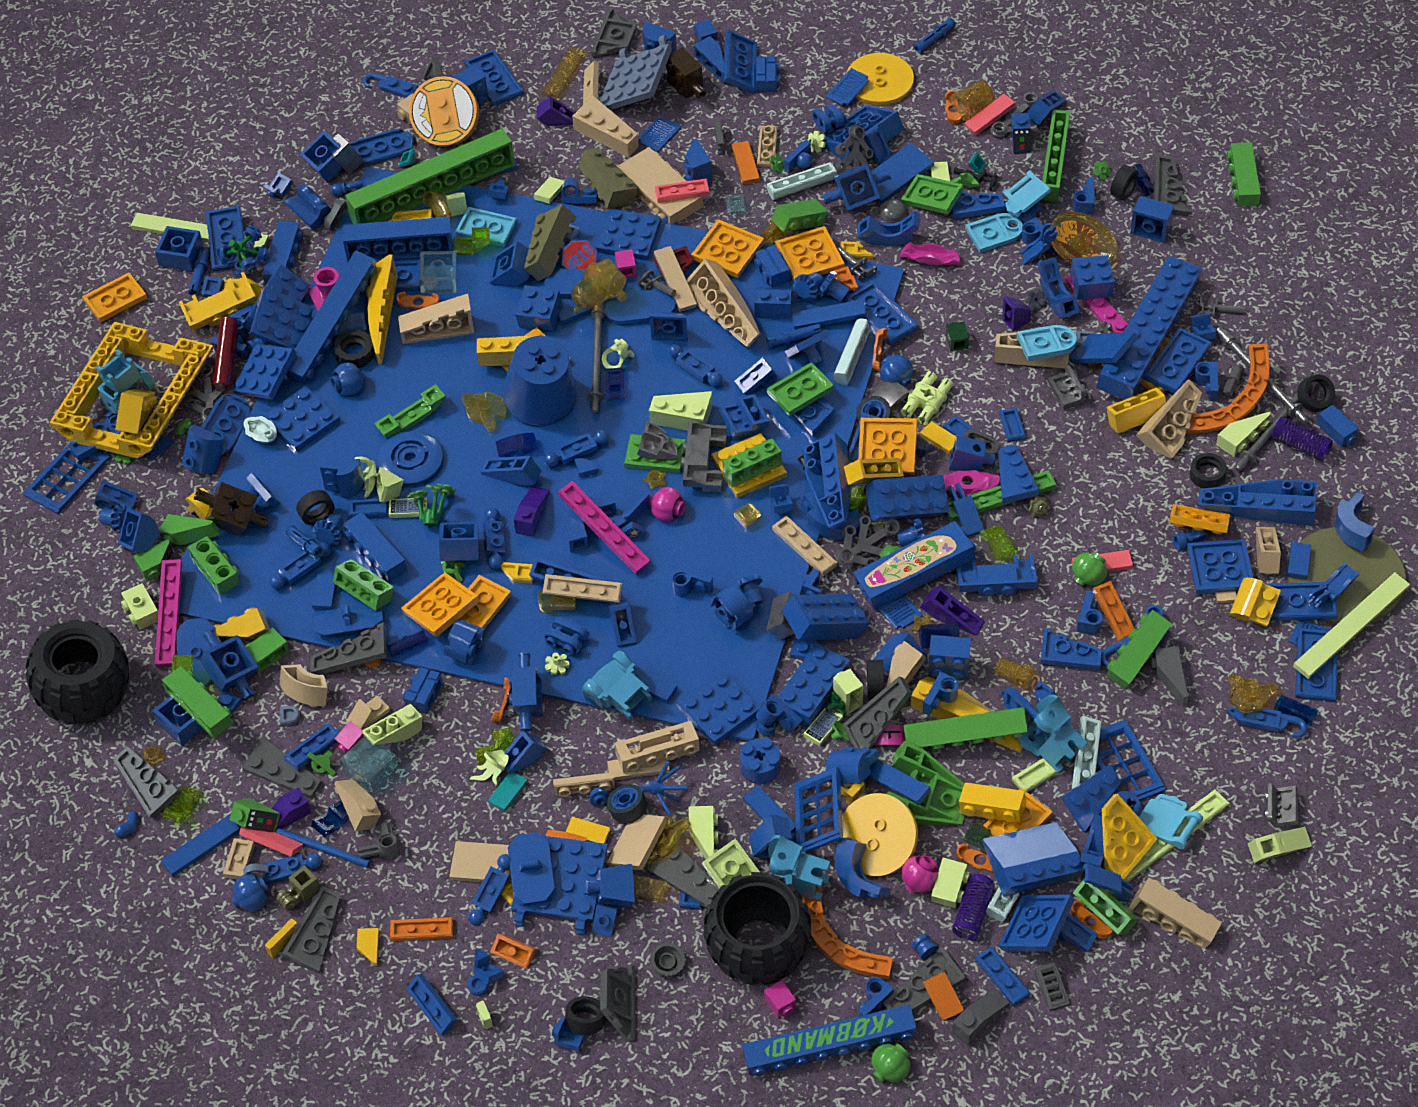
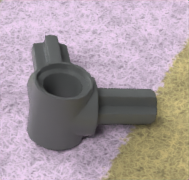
(386, 845)

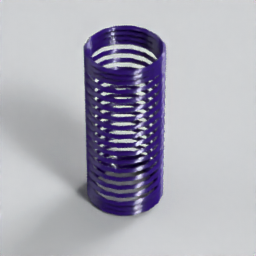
(1324, 447)
(968, 925)

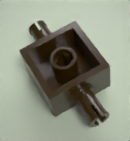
(685, 74)
(227, 498)

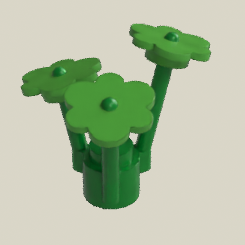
(431, 516)

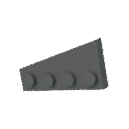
(685, 876)

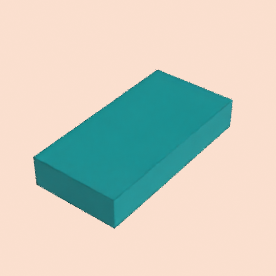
(507, 791)

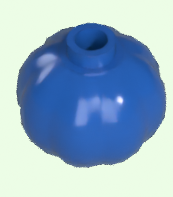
(896, 369)
(347, 379)
(250, 893)

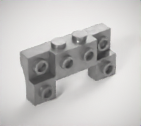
(697, 454)

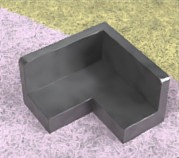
(347, 155)

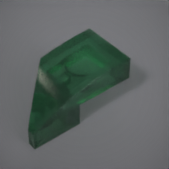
(976, 833)

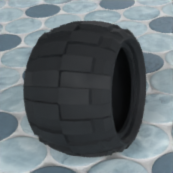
(84, 695)
(757, 899)

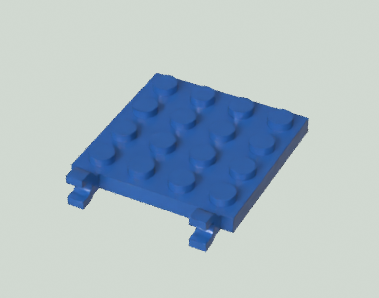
(571, 866)

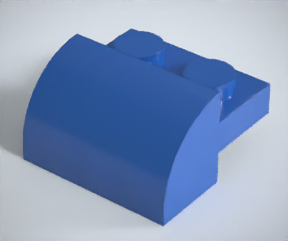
(745, 417)
(343, 476)
(852, 763)

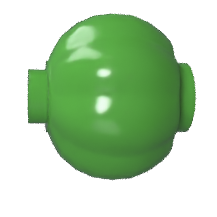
(1089, 569)
(890, 1063)

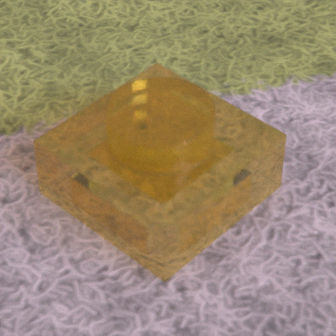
(747, 515)

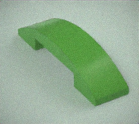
(413, 414)

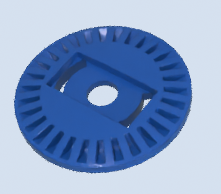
(423, 446)

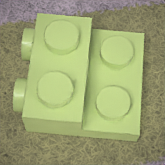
(729, 863)

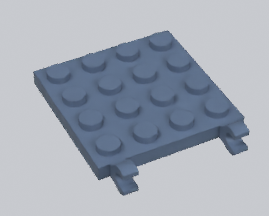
(636, 75)

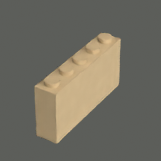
(650, 170)

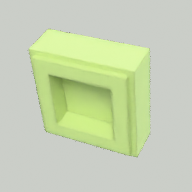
(484, 1015)

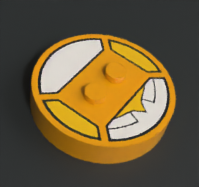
(443, 111)

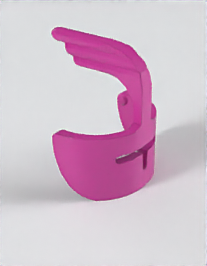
(896, 738)

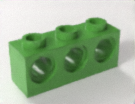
(752, 462)
(214, 565)
(363, 584)

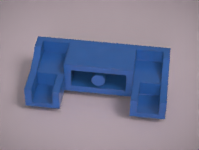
(997, 579)

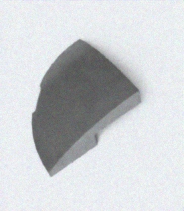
(891, 392)
(656, 444)

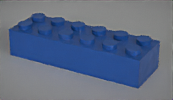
(398, 238)

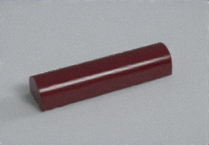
(225, 353)

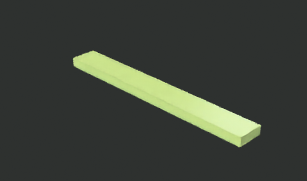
(158, 224)
(1351, 625)
(1207, 807)

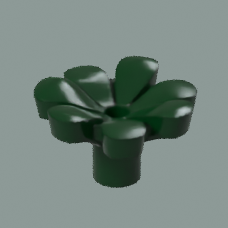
(835, 704)

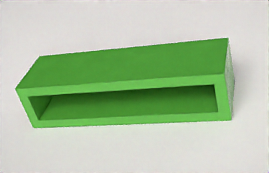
(1244, 174)
(1138, 649)
(197, 701)

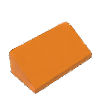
(513, 950)
(943, 996)

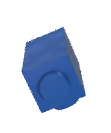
(1337, 426)

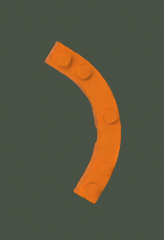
(1244, 402)
(840, 953)

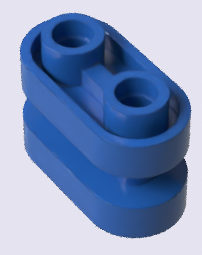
(831, 115)
(566, 635)

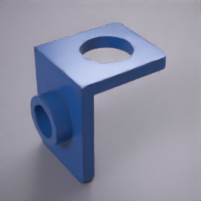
(604, 919)

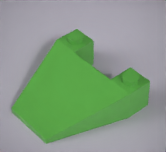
(942, 803)

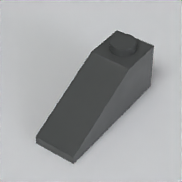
(1170, 672)
(978, 1016)

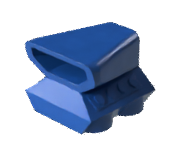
(308, 206)

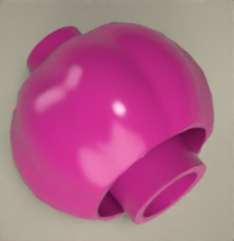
(667, 502)
(920, 874)

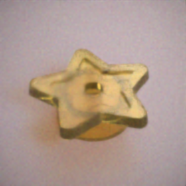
(655, 474)
(919, 621)
(148, 751)

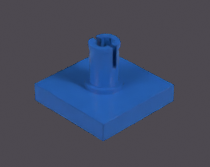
(809, 347)

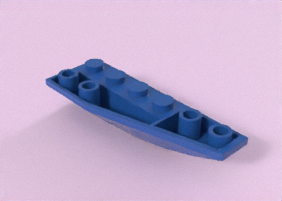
(827, 477)
(1264, 500)

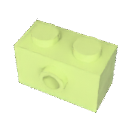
(140, 606)
(849, 690)
(950, 883)

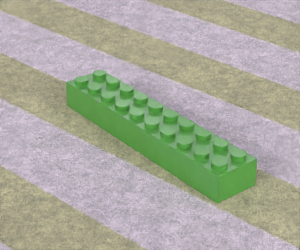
(442, 173)

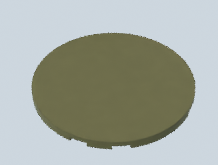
(1373, 564)

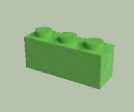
(799, 215)
(1106, 907)

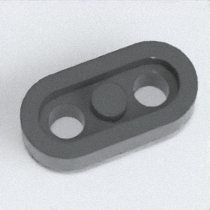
(338, 210)
(987, 439)

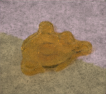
(485, 408)
(1248, 694)
(668, 839)

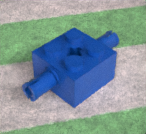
(867, 190)
(229, 664)
(526, 692)

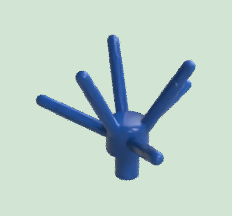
(657, 788)

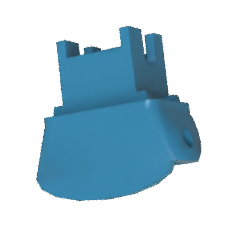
(119, 376)
(616, 686)
(1057, 734)
(797, 868)

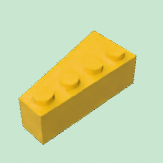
(134, 409)

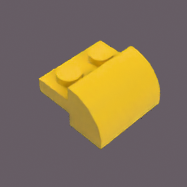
(1255, 602)

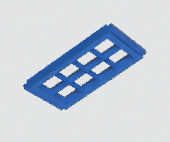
(50, 504)
(1119, 727)
(804, 785)

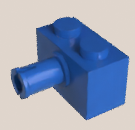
(765, 831)

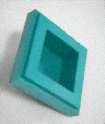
(408, 158)
(977, 163)

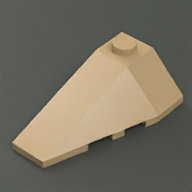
(1168, 426)

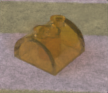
(972, 99)

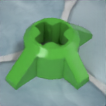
(967, 180)
(453, 569)
(323, 761)

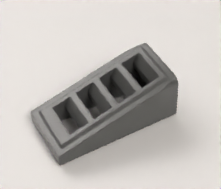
(1051, 969)

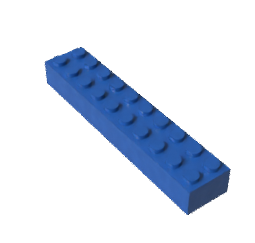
(1152, 326)

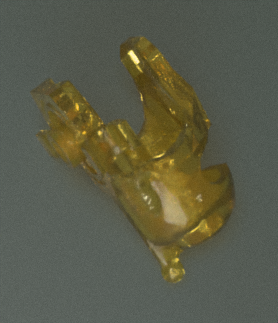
(598, 285)

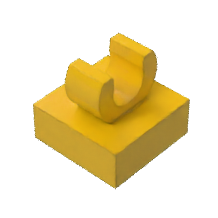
(854, 792)

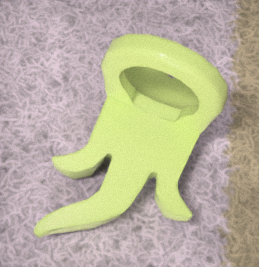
(621, 347)
(369, 475)
(495, 764)

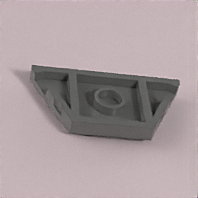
(614, 34)
(618, 999)

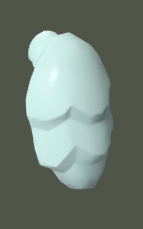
(260, 429)

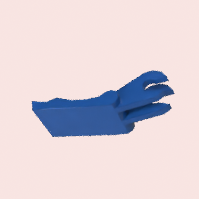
(1040, 245)
(966, 510)
(634, 513)
(1334, 586)
(1108, 880)

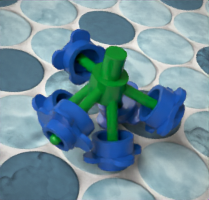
(242, 248)

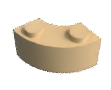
(303, 686)

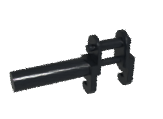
(979, 176)

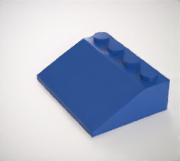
(867, 118)
(1032, 858)

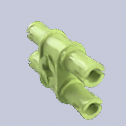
(927, 398)

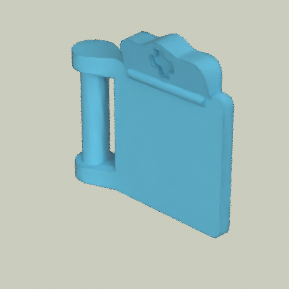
(1025, 194)
(1165, 817)

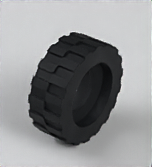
(354, 337)

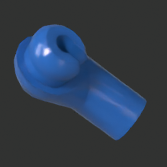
(127, 827)

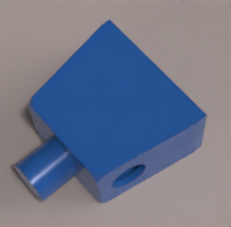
(969, 455)
(614, 886)

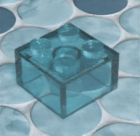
(438, 272)
(369, 764)

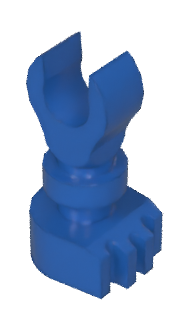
(1180, 540)

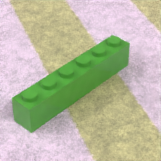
(1056, 153)
(967, 727)

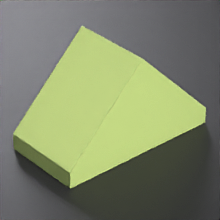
(456, 203)
(388, 485)

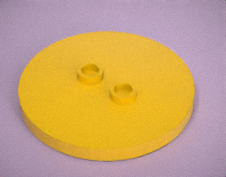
(888, 75)
(885, 828)

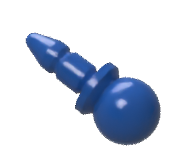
(339, 189)

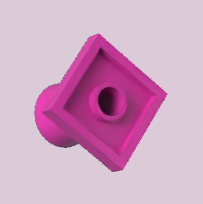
(325, 280)

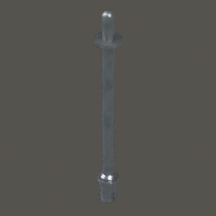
(1230, 342)
(595, 396)
(1248, 456)

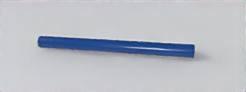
(325, 848)

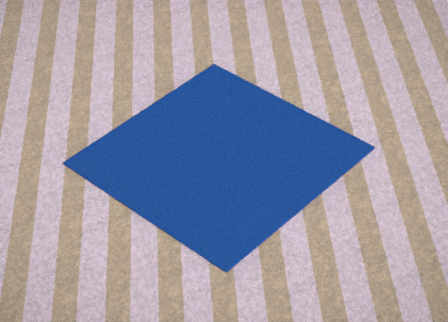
(673, 633)

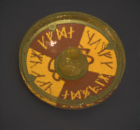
(1082, 237)

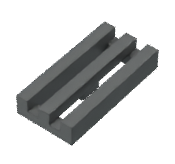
(719, 136)

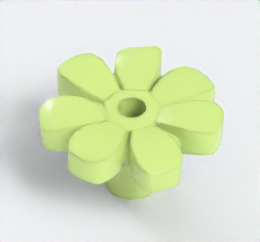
(817, 141)
(557, 663)

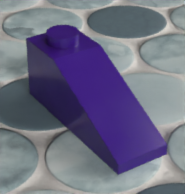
(530, 511)
(949, 610)

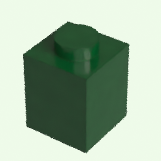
(957, 336)

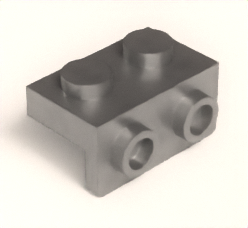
(1067, 388)
(1282, 806)

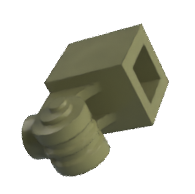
(303, 887)

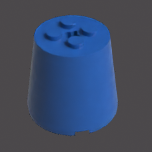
(539, 382)

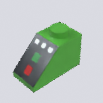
(150, 560)
(254, 815)

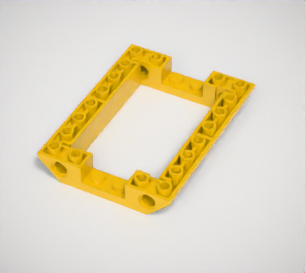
(71, 417)

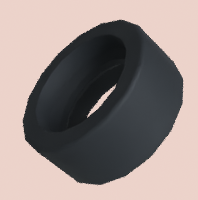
(1124, 182)
(1329, 392)
(1208, 459)
(309, 501)
(875, 677)
(581, 1025)

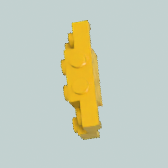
(219, 305)

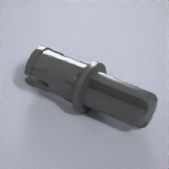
(1232, 380)

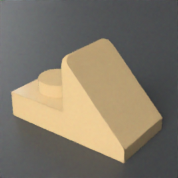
(366, 714)

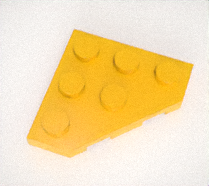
(1124, 837)

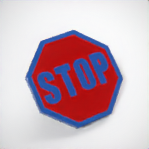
(578, 254)

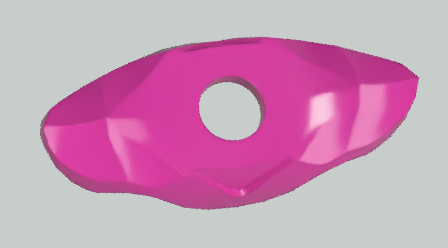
(931, 254)
(981, 481)

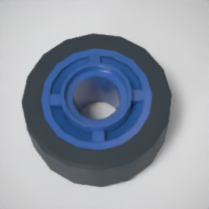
(874, 404)
(627, 803)

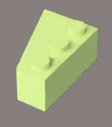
(678, 409)

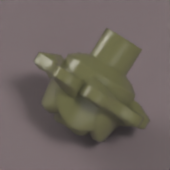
(1038, 506)

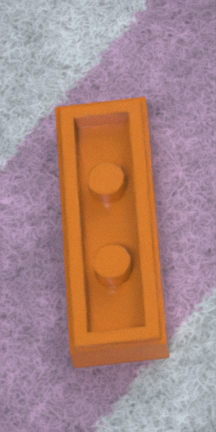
(745, 162)
(1113, 610)
(421, 929)

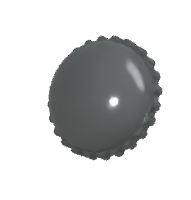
(892, 211)
(665, 957)

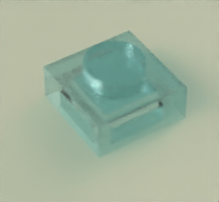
(735, 204)

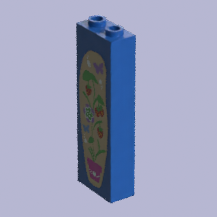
(915, 564)

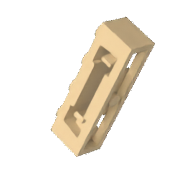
(657, 747)

